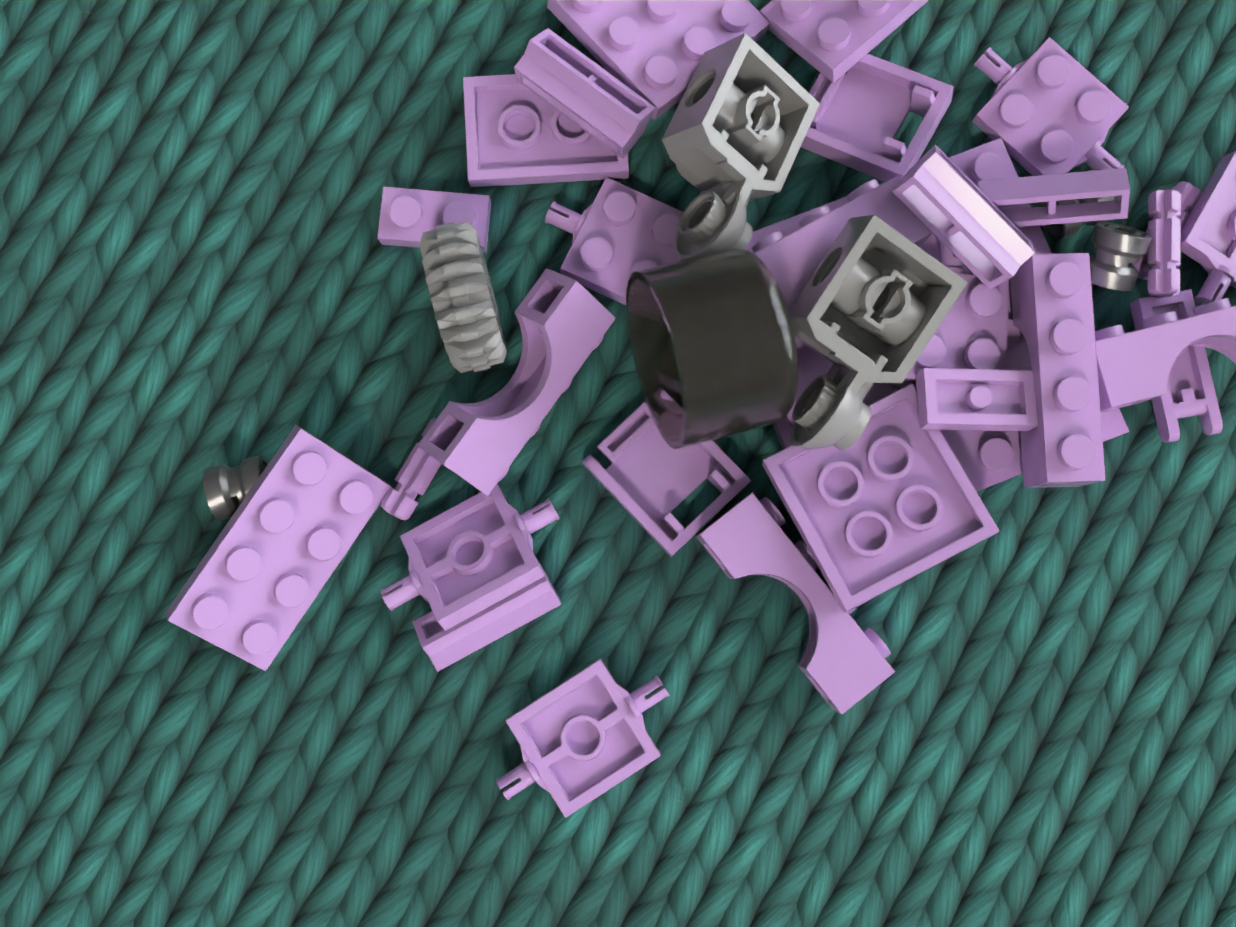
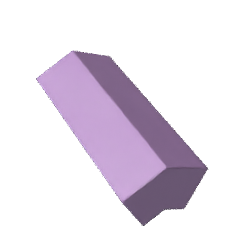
(583, 92)
(1057, 188)
(964, 218)
(486, 626)

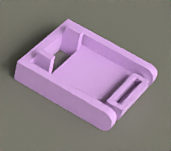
(866, 111)
(655, 478)

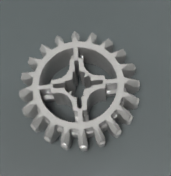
(463, 297)

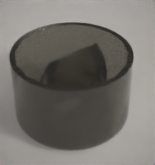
(715, 342)

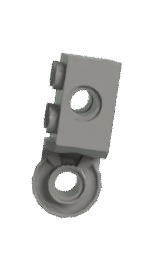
(734, 142)
(872, 317)

